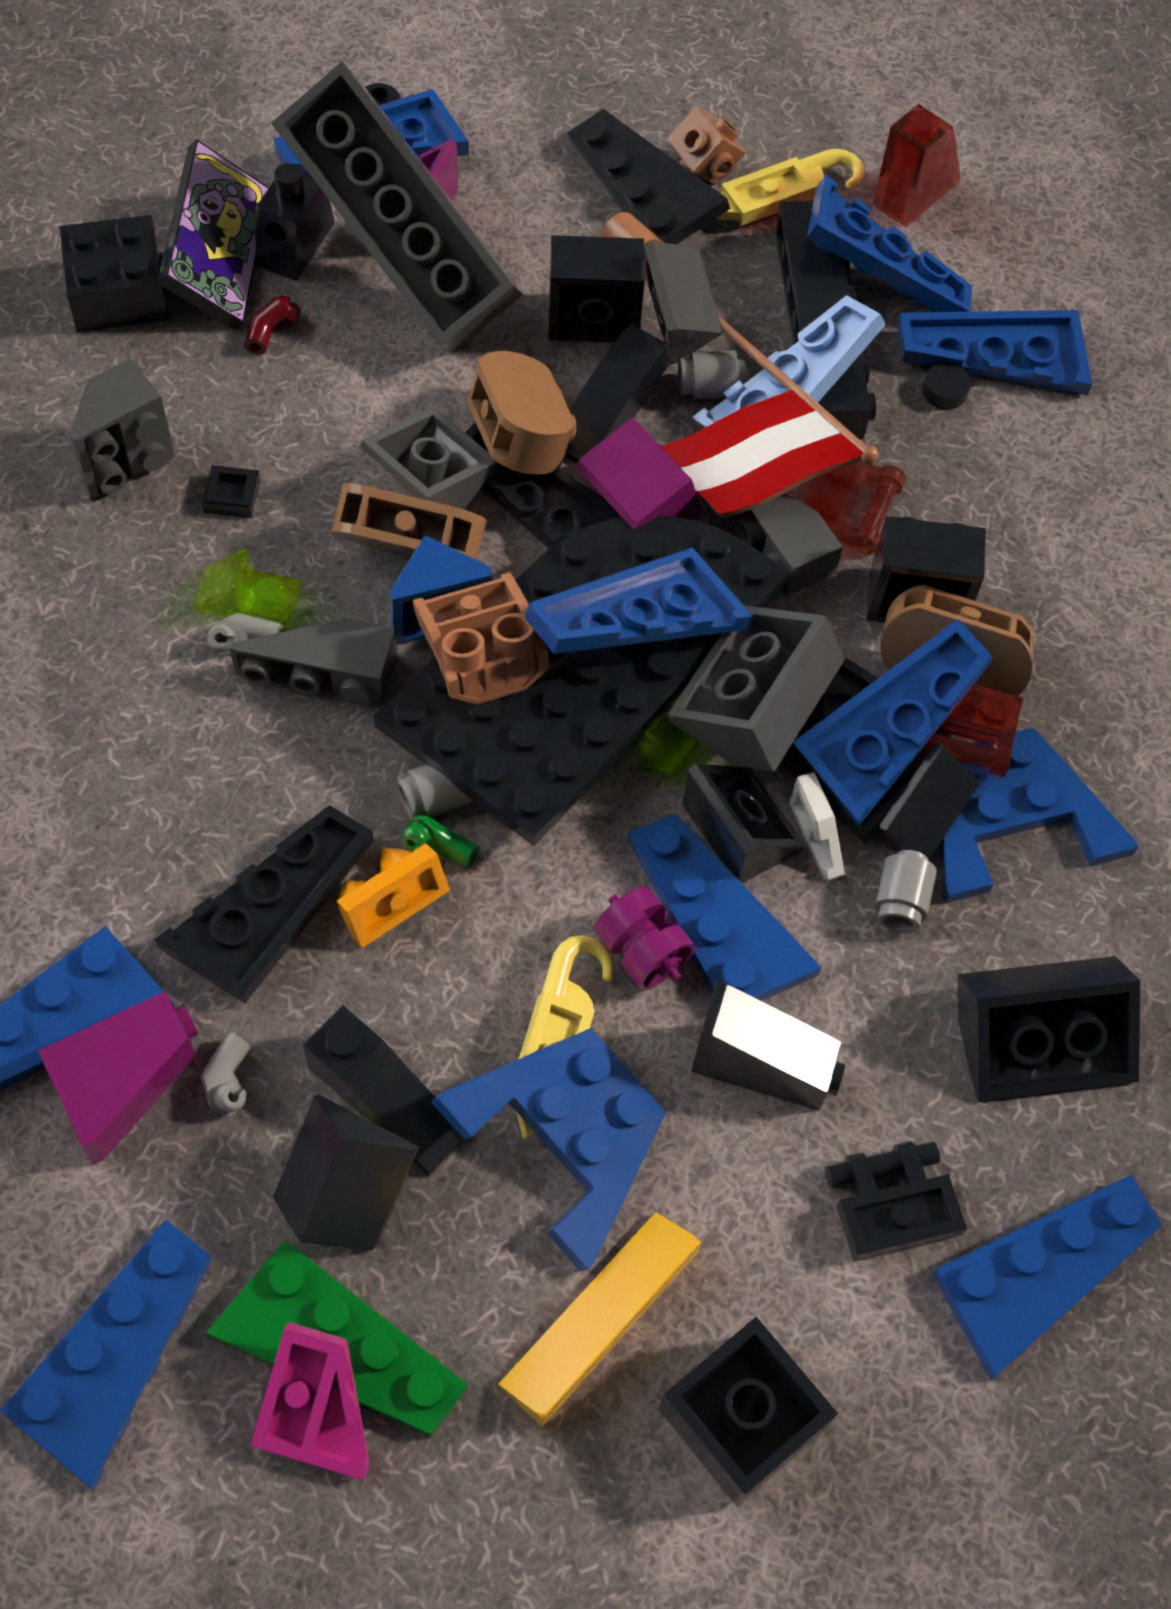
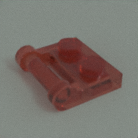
(837, 494)
(986, 718)

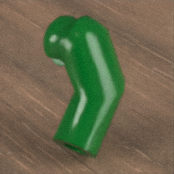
(439, 838)

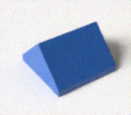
(429, 574)

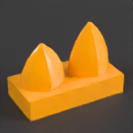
(400, 890)

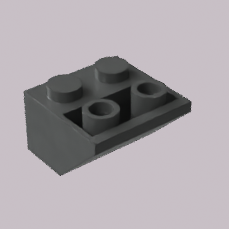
(119, 430)

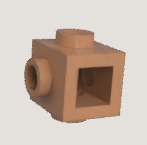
(707, 145)

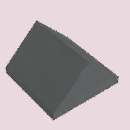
(681, 297)
(432, 458)

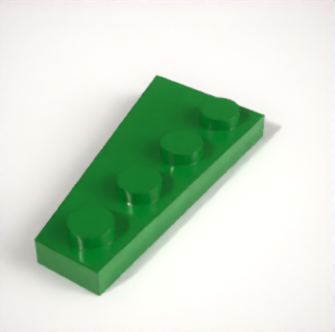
(388, 1367)

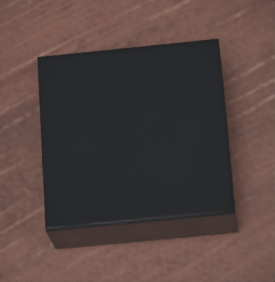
(231, 491)

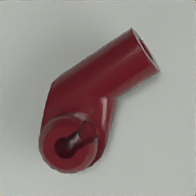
(264, 320)

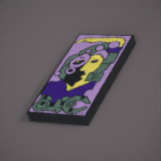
(213, 236)

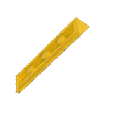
(599, 1317)

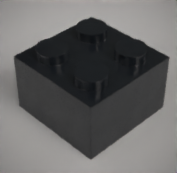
(113, 273)
(595, 287)
(924, 554)
(746, 1411)

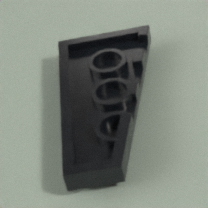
(646, 180)
(259, 917)

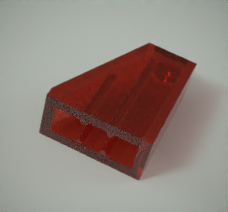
(916, 165)

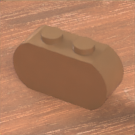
(521, 412)
(401, 521)
(926, 611)

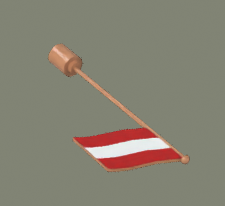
(763, 445)

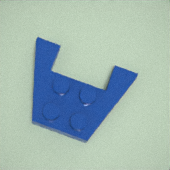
(1033, 794)
(584, 1112)

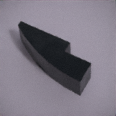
(616, 388)

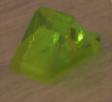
(234, 587)

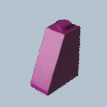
(119, 1070)

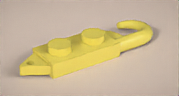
(792, 180)
(563, 1006)

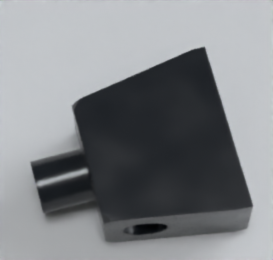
(295, 211)

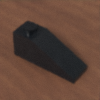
(380, 1086)

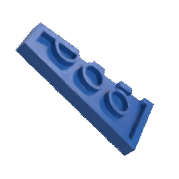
(885, 725)
(66, 998)

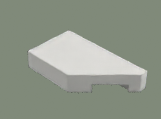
(817, 825)

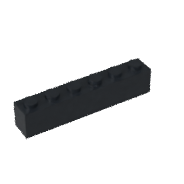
(813, 285)

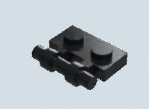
(899, 1215)

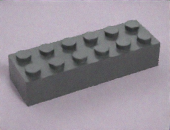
(396, 208)

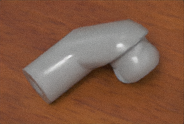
(239, 628)
(220, 1079)

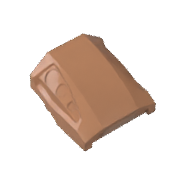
(483, 640)

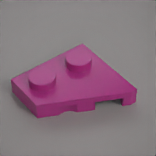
(313, 1404)

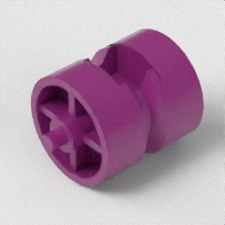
(639, 931)

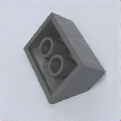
(759, 686)

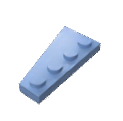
(813, 363)

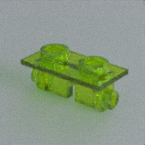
(665, 745)

